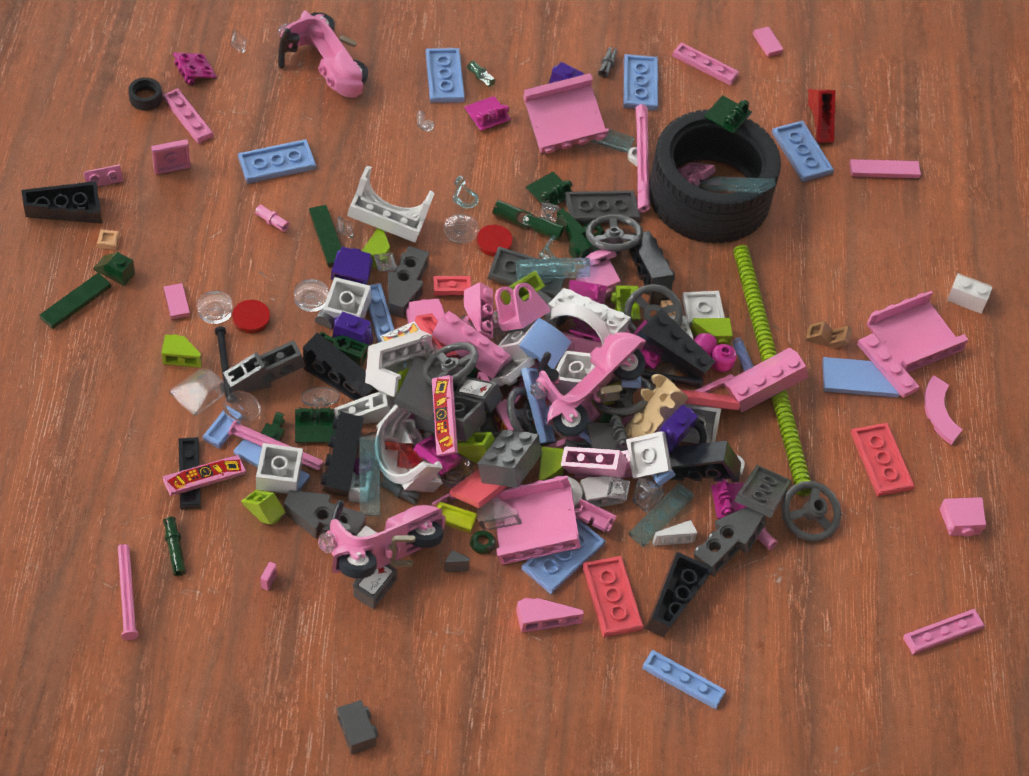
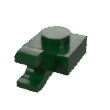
(275, 431)

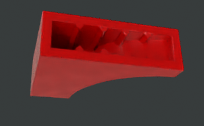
(823, 108)

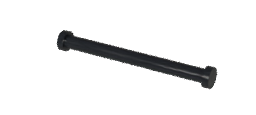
(220, 333)
(676, 379)

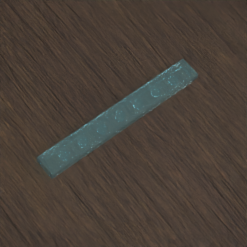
(737, 184)

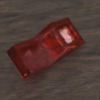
(406, 455)

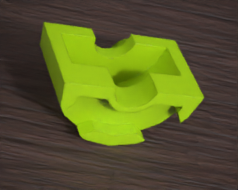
(620, 298)

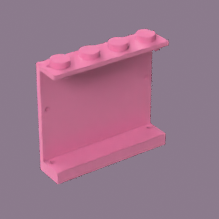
(564, 114)
(915, 332)
(546, 518)

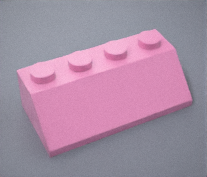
(491, 357)
(767, 379)

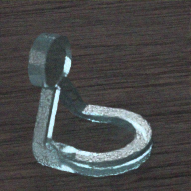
(459, 182)
(547, 249)

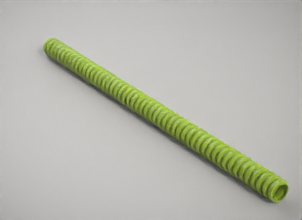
(767, 350)

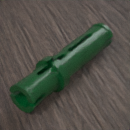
(173, 540)

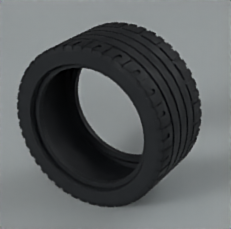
(704, 213)

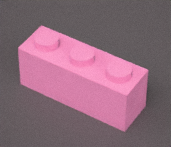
(594, 461)

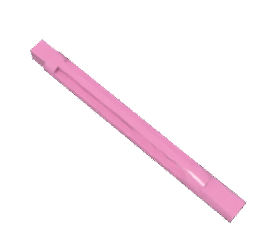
(643, 158)

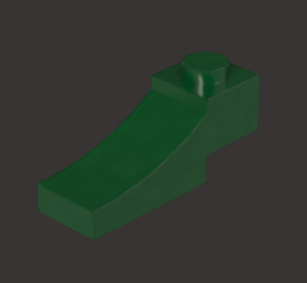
(576, 234)

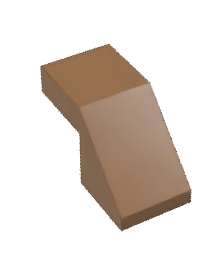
(824, 335)

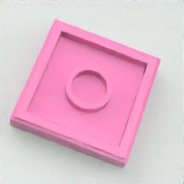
(171, 156)

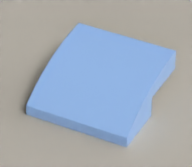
(545, 338)

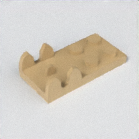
(661, 405)

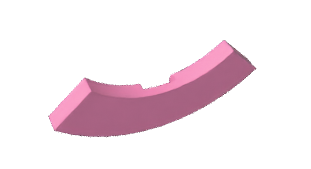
(937, 412)

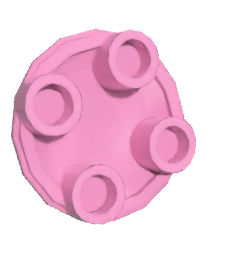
(597, 256)

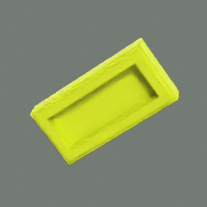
(458, 517)

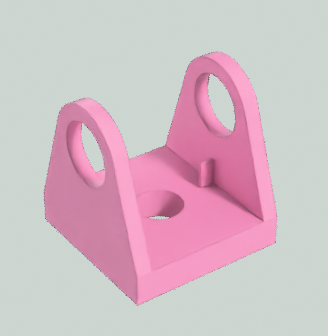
(519, 313)

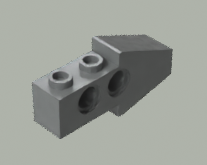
(405, 281)
(259, 371)
(308, 507)
(742, 526)

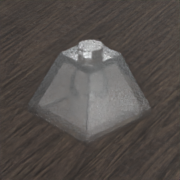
(199, 390)

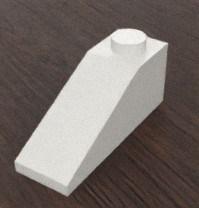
(371, 407)

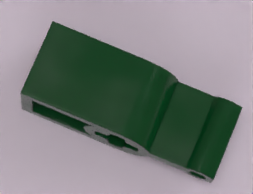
(350, 347)

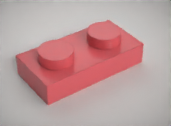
(451, 285)

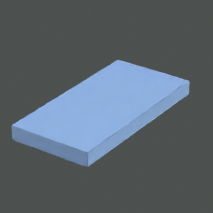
(444, 75)
(640, 82)
(802, 151)
(276, 161)
(855, 378)
(556, 568)

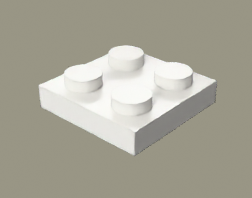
(702, 305)
(512, 371)
(648, 455)

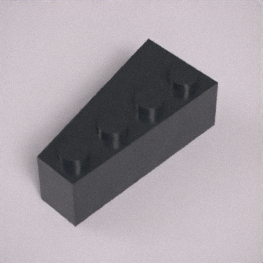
(64, 202)
(652, 266)
(674, 345)
(335, 368)
(342, 454)
(705, 461)
(678, 588)

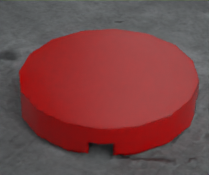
(493, 236)
(251, 316)

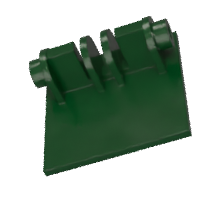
(728, 113)
(550, 189)
(313, 425)

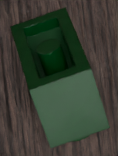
(116, 267)

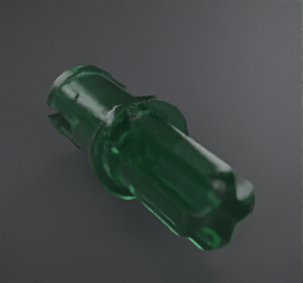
(481, 73)

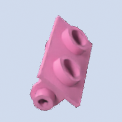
(104, 175)
(601, 519)

